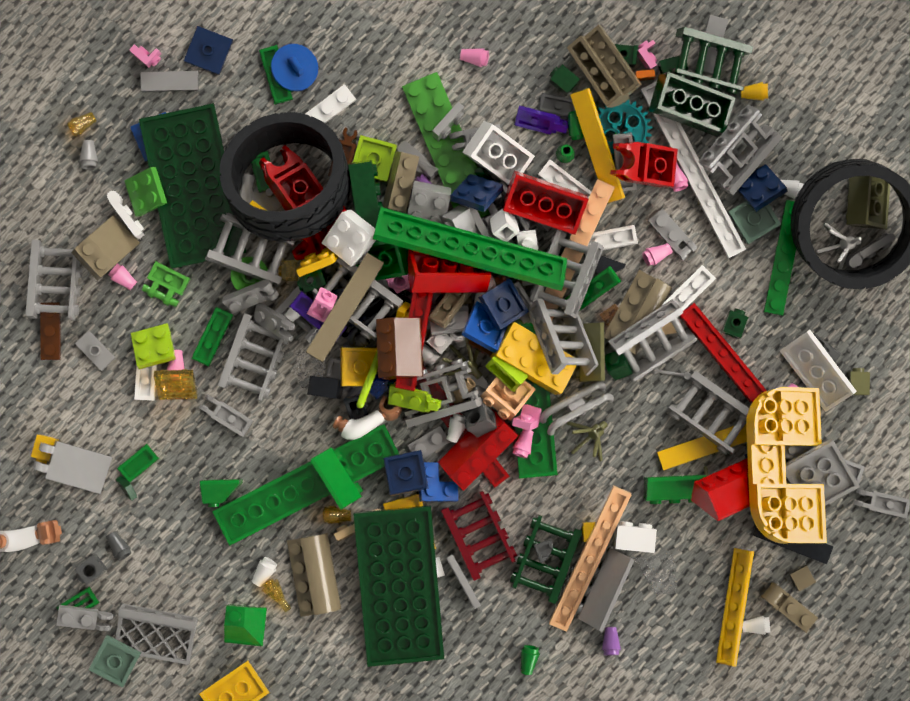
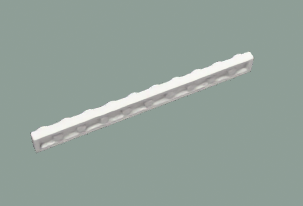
(698, 180)

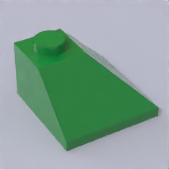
(218, 491)
(244, 624)

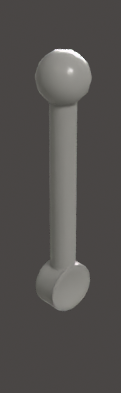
(686, 375)

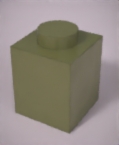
(860, 381)

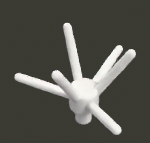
(846, 244)

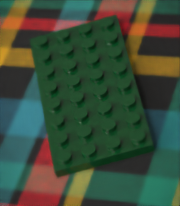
(188, 156)
(399, 586)

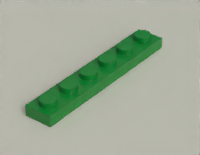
(781, 266)

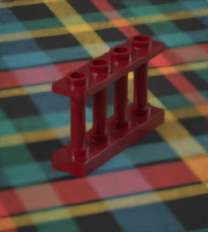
(460, 533)

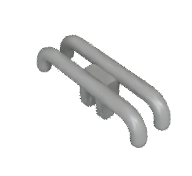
(575, 406)

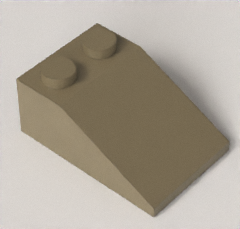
(105, 247)

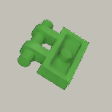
(169, 279)

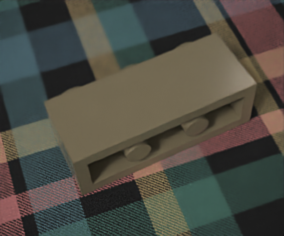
(400, 181)

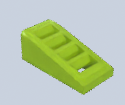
(506, 373)

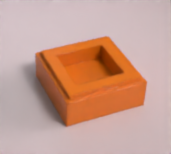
(645, 75)

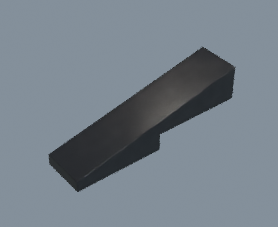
(816, 551)

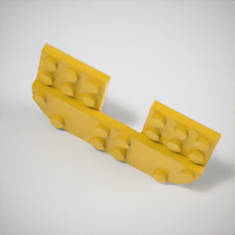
(780, 509)

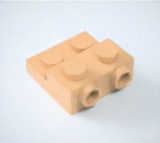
(506, 401)

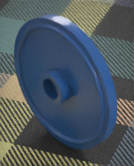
(294, 67)

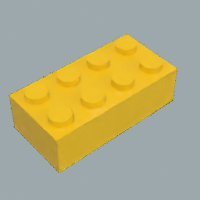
(525, 353)

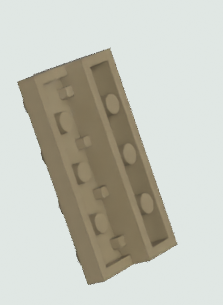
(604, 67)
(641, 299)
(314, 575)

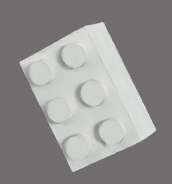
(497, 152)

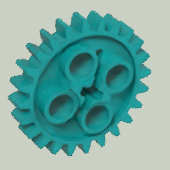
(638, 132)

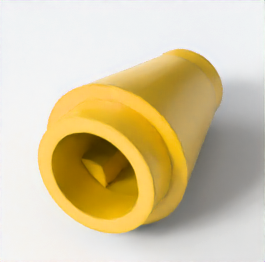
(755, 91)

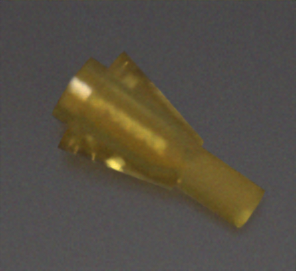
(274, 591)

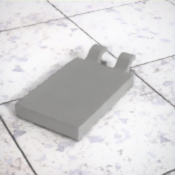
(74, 466)

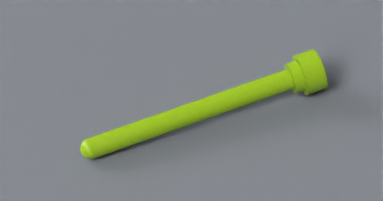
(368, 382)

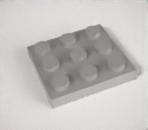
(823, 466)

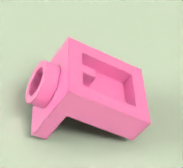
(142, 54)
(647, 59)
(322, 304)
(529, 418)

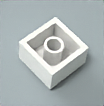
(350, 238)
(634, 538)

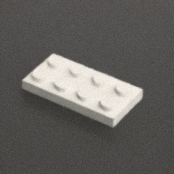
(818, 370)

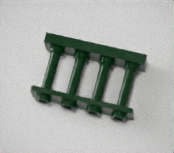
(722, 46)
(558, 573)

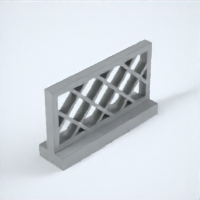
(161, 618)

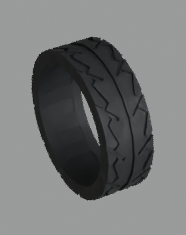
(271, 132)
(805, 202)

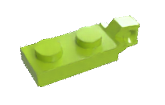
(415, 400)

